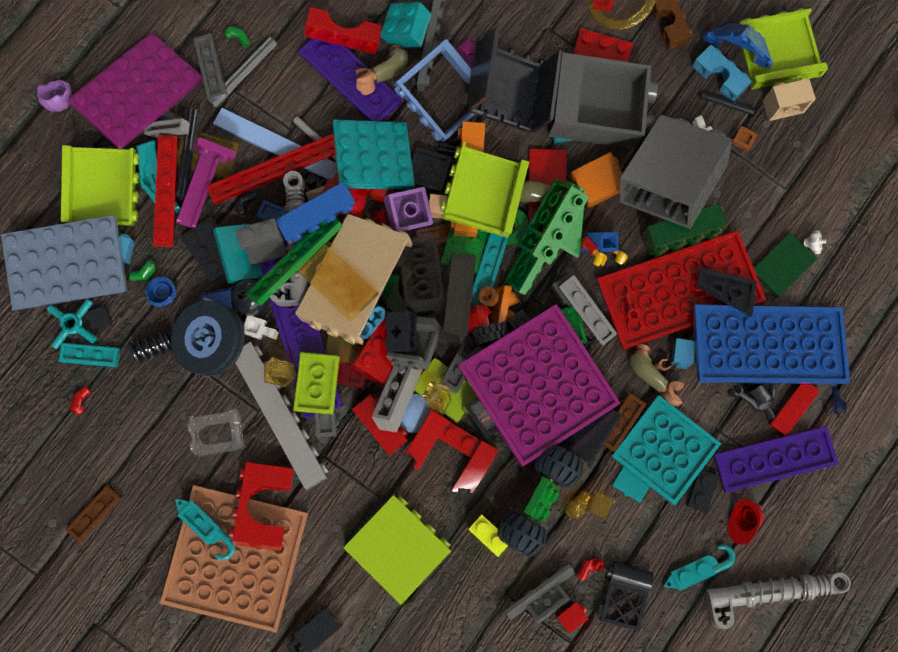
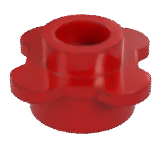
(379, 217)

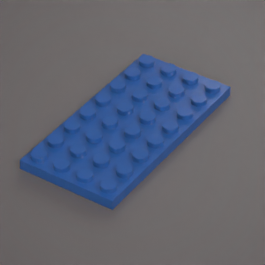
(770, 345)

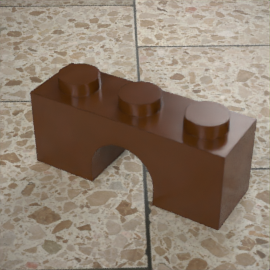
(678, 33)

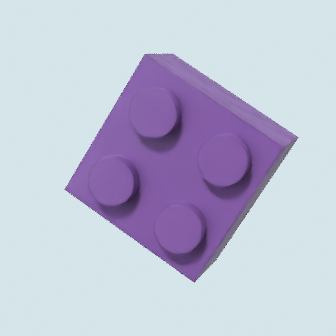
(408, 210)

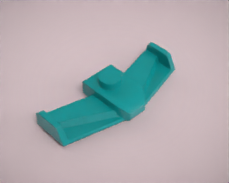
(148, 169)

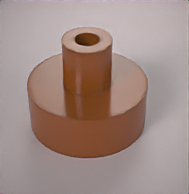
(488, 296)

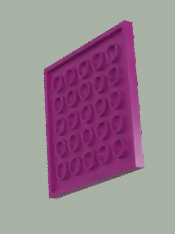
(538, 385)

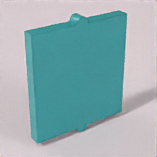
(630, 485)

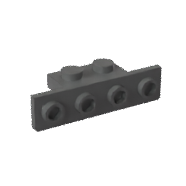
(545, 598)

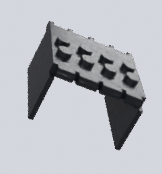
(512, 86)

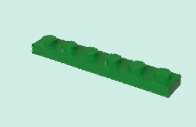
(292, 262)

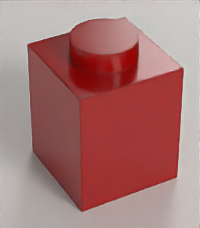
(572, 616)

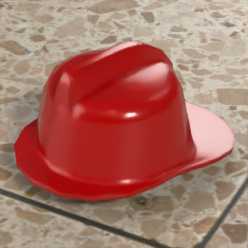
(744, 521)

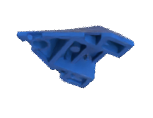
(744, 37)

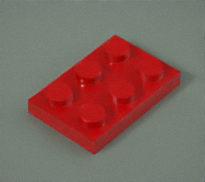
(602, 46)

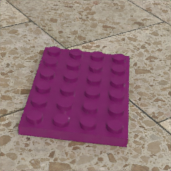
(135, 90)

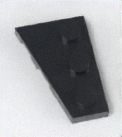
(729, 289)

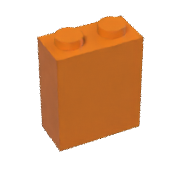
(598, 179)

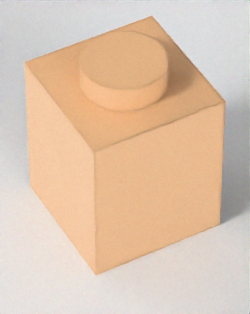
(435, 205)

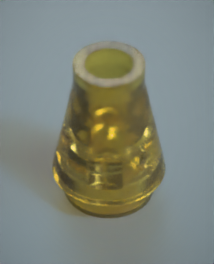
(578, 505)

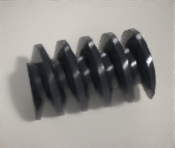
(151, 346)

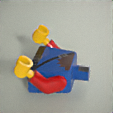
(602, 242)

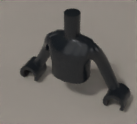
(758, 397)

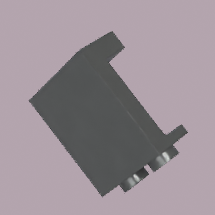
(427, 337)

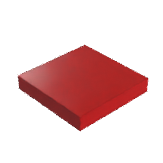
(547, 165)

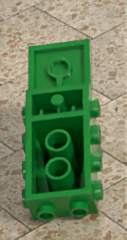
(560, 230)

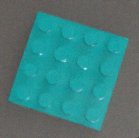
(373, 154)
(666, 450)

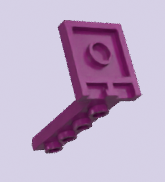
(203, 174)

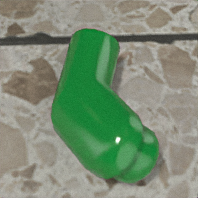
(239, 33)
(145, 272)

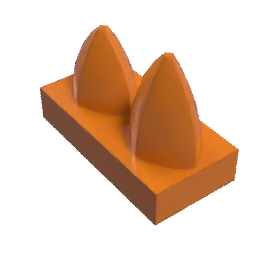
(500, 309)

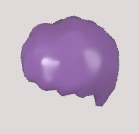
(54, 95)

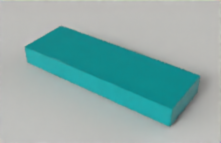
(89, 355)

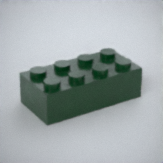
(671, 236)

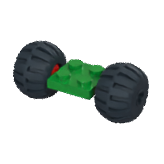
(521, 532)

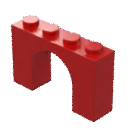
(255, 479)

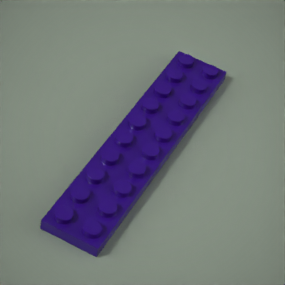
(296, 334)

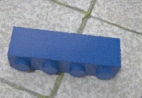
(316, 211)

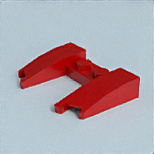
(440, 428)

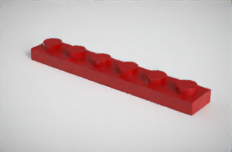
(165, 191)

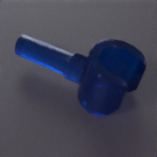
(838, 402)

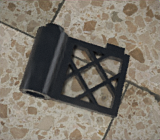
(628, 579)

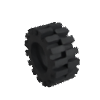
(490, 334)

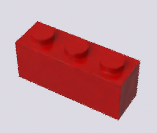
(388, 440)

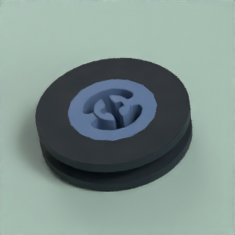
(218, 351)

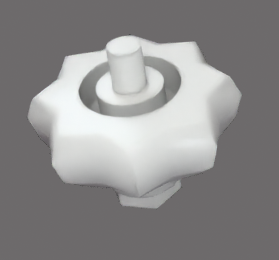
(814, 242)

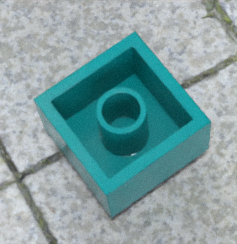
(406, 24)

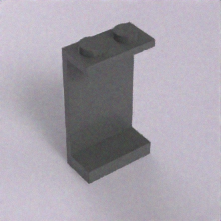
(261, 241)

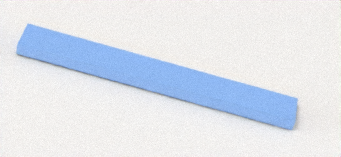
(268, 140)

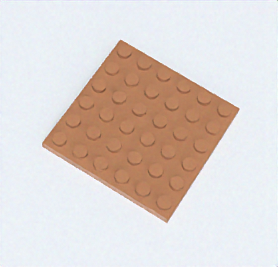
(247, 586)

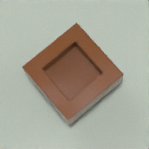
(744, 138)

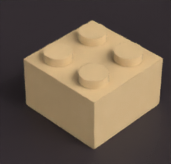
(788, 99)

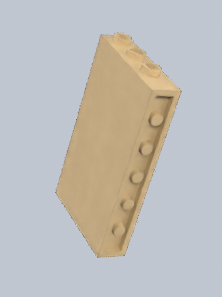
(372, 254)

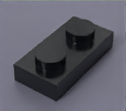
(702, 491)

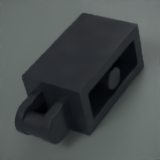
(316, 631)

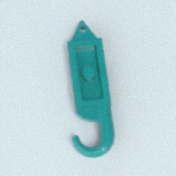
(204, 526)
(699, 570)

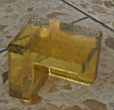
(600, 505)

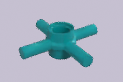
(65, 320)

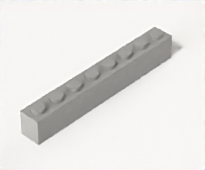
(282, 421)

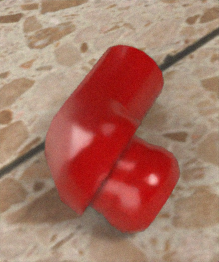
(77, 398)
(589, 566)

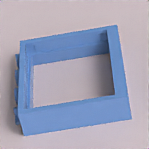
(463, 70)

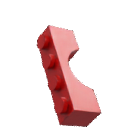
(363, 37)

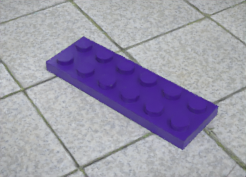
(339, 68)
(775, 459)

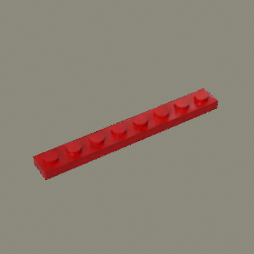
(271, 170)

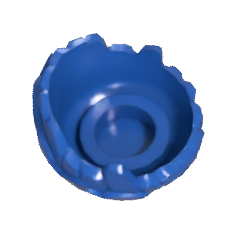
(160, 291)

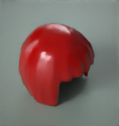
(479, 317)

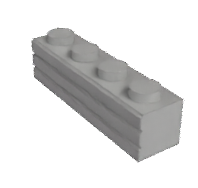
(168, 128)

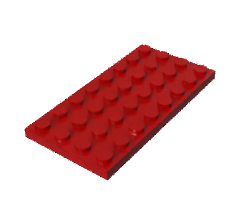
(667, 288)

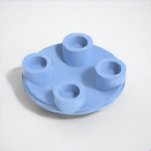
(415, 414)

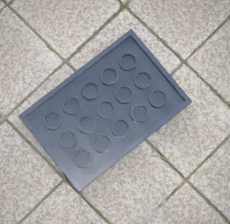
(64, 263)

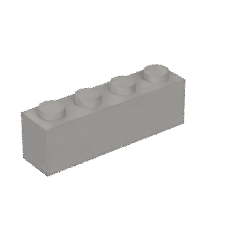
(395, 398)

